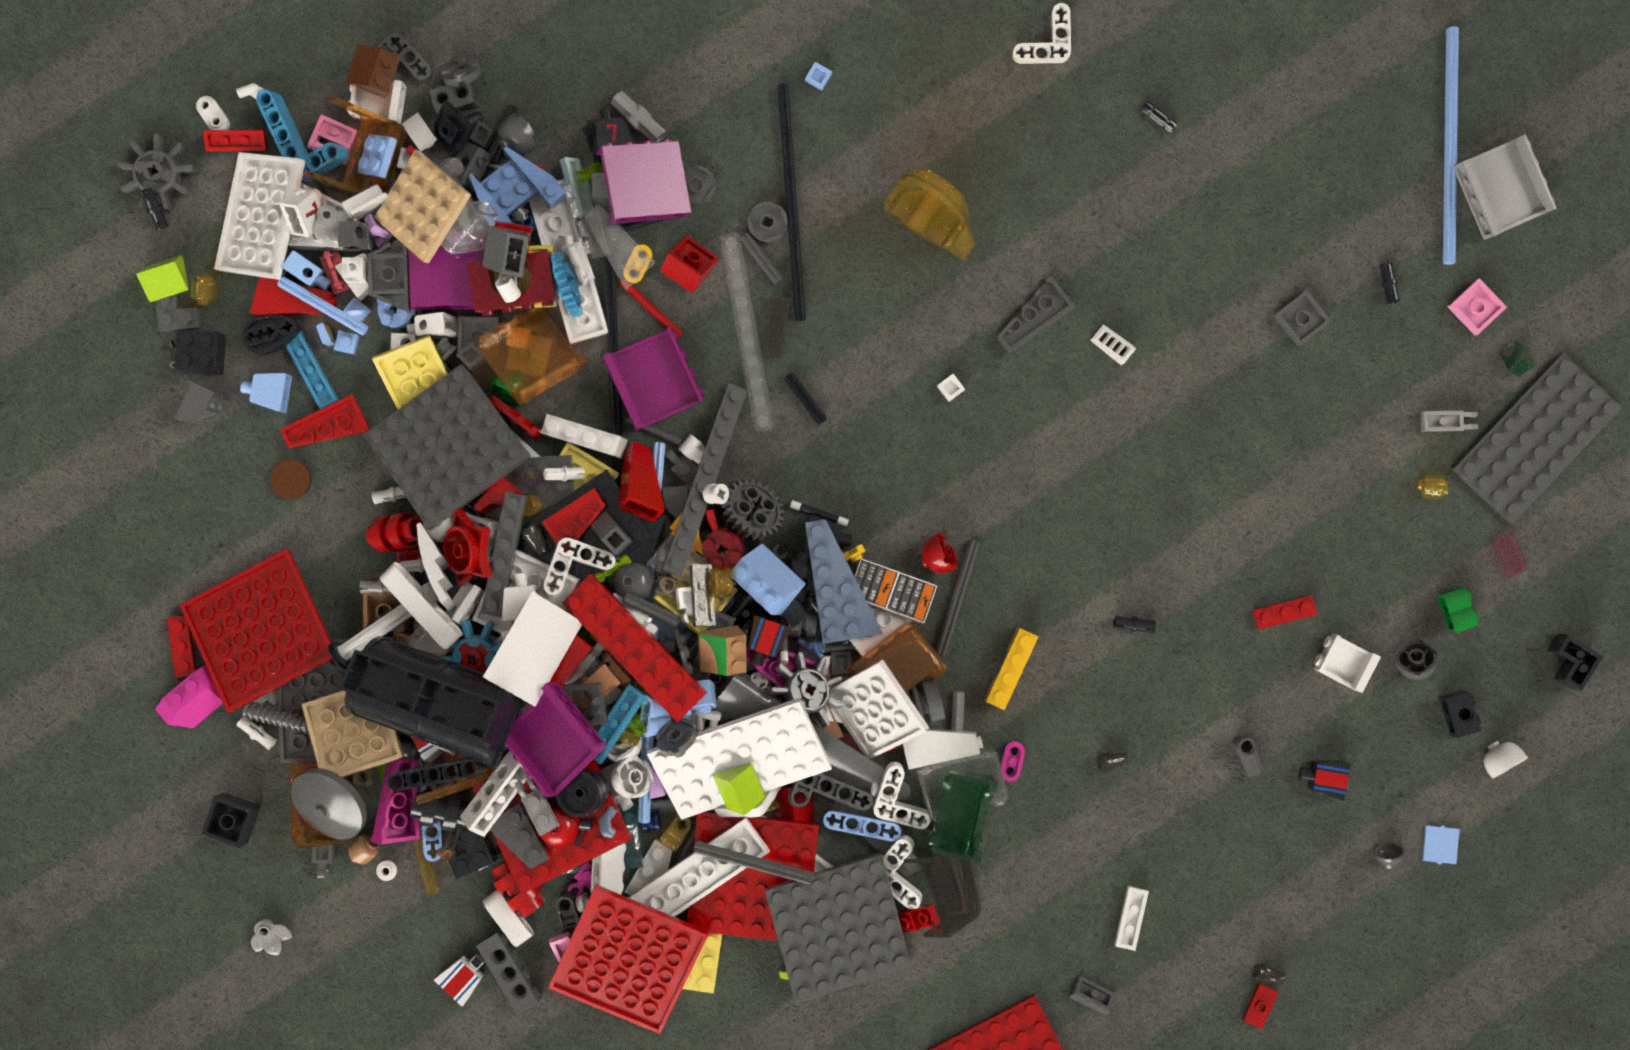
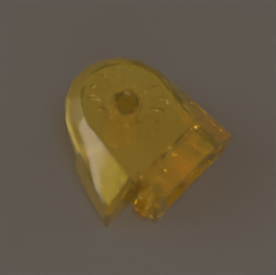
(932, 211)

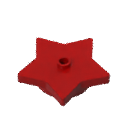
(466, 549)

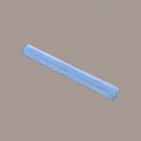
(322, 305)

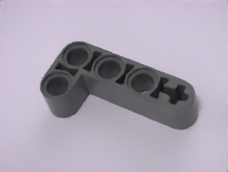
(831, 793)

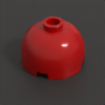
(938, 555)
(565, 832)

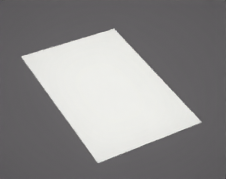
(533, 649)

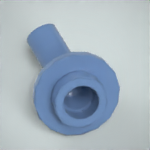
(815, 647)

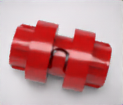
(393, 532)
(523, 903)

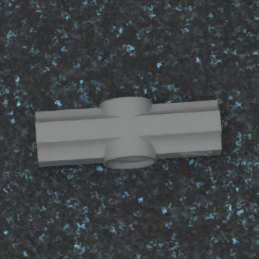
(638, 117)

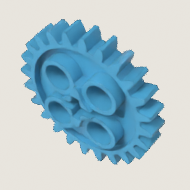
(567, 284)

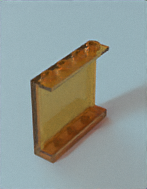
(529, 354)

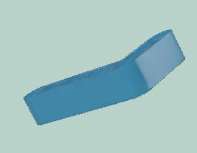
(293, 142)

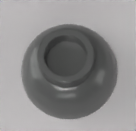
(1389, 854)

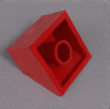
(689, 264)

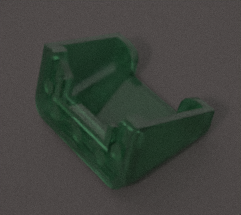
(962, 814)

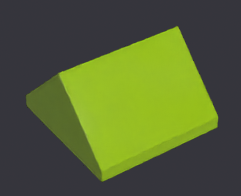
(163, 278)
(740, 788)

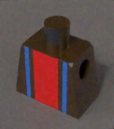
(765, 638)

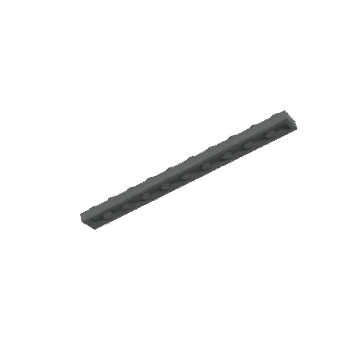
(705, 474)

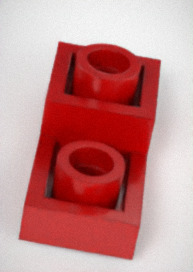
(918, 918)

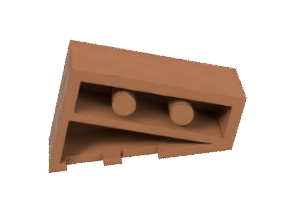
(602, 675)

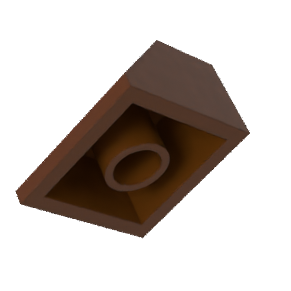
(373, 69)

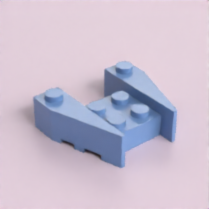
(516, 185)

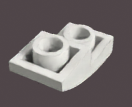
(419, 132)

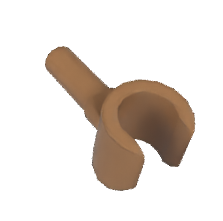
(445, 852)

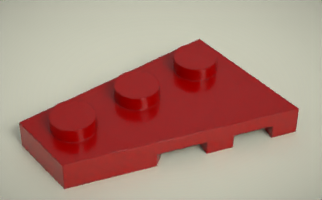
(574, 518)

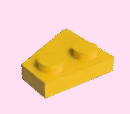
(855, 553)

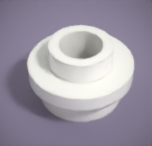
(392, 870)

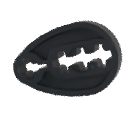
(265, 324)

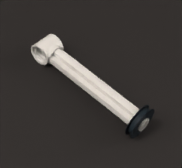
(343, 653)

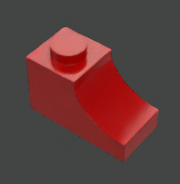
(495, 495)

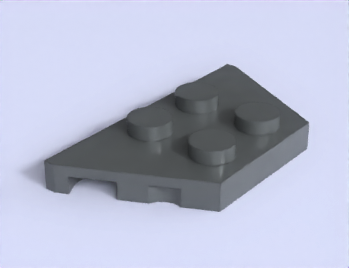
(390, 275)

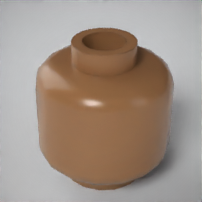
(362, 849)

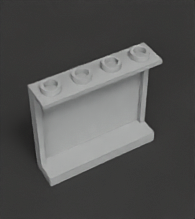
(1504, 187)

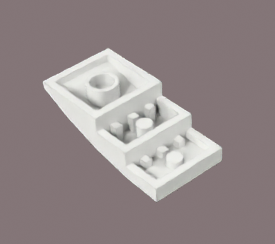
(434, 564)

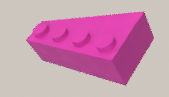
(394, 809)

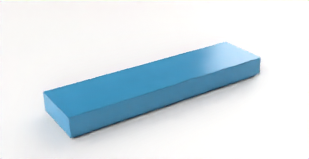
(311, 371)
(619, 718)

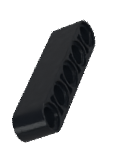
(428, 774)

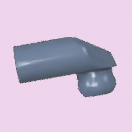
(605, 822)

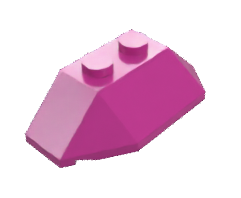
(190, 700)

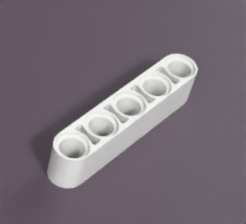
(421, 605)

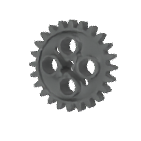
(765, 517)

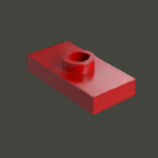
(1260, 1005)

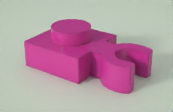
(583, 878)

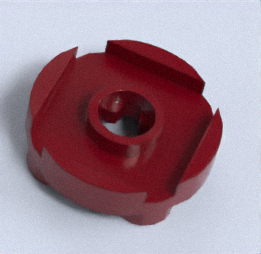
(726, 539)

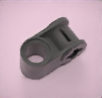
(567, 915)

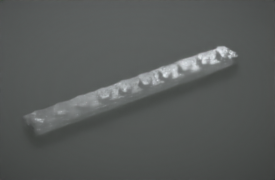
(747, 333)

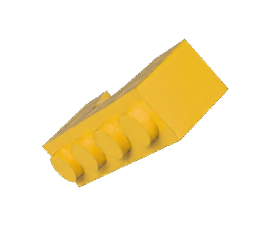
(1011, 669)

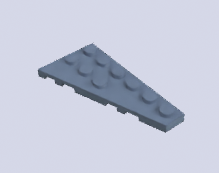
(839, 599)

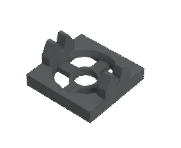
(598, 701)

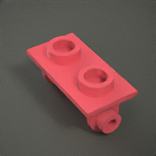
(329, 261)

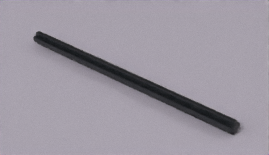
(791, 202)
(612, 342)

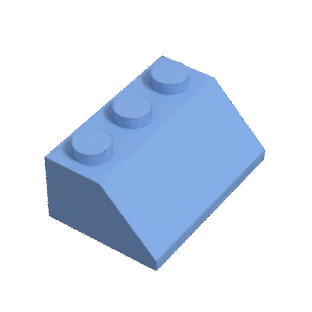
(767, 579)

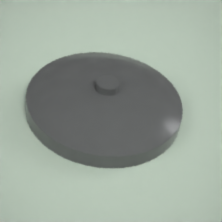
(328, 803)

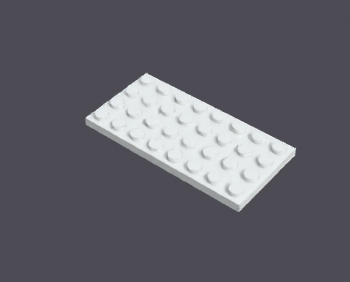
(774, 740)

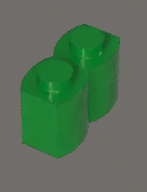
(1458, 609)

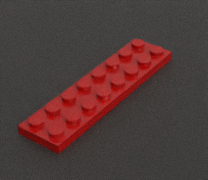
(634, 647)

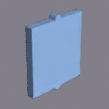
(1440, 844)

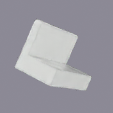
(364, 202)
(466, 601)

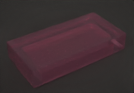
(1508, 555)

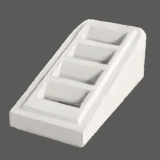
(1108, 350)

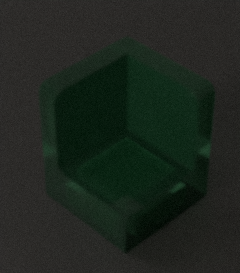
(1517, 358)

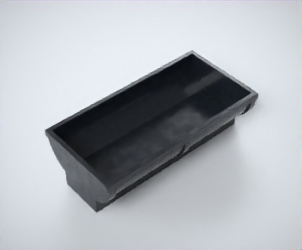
(430, 699)

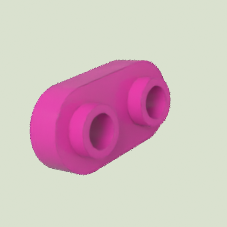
(1012, 760)

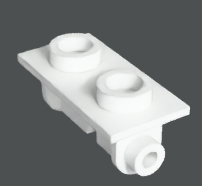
(578, 262)

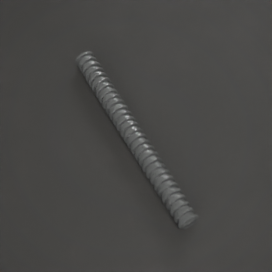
(297, 722)

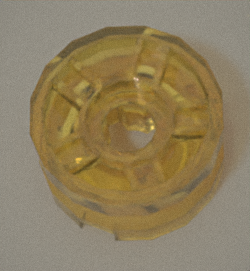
(722, 581)

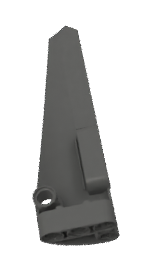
(740, 697)

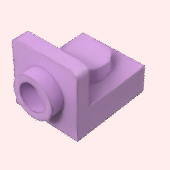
(379, 232)

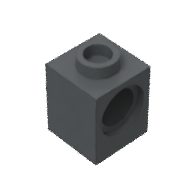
(353, 234)

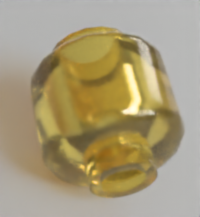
(204, 289)
(1433, 486)

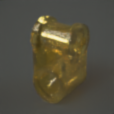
(675, 833)

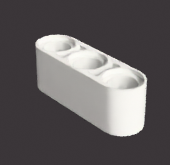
(510, 922)

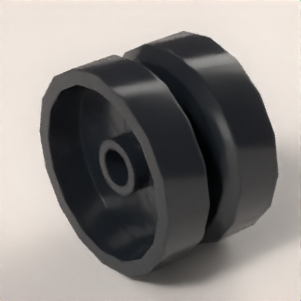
(591, 800)

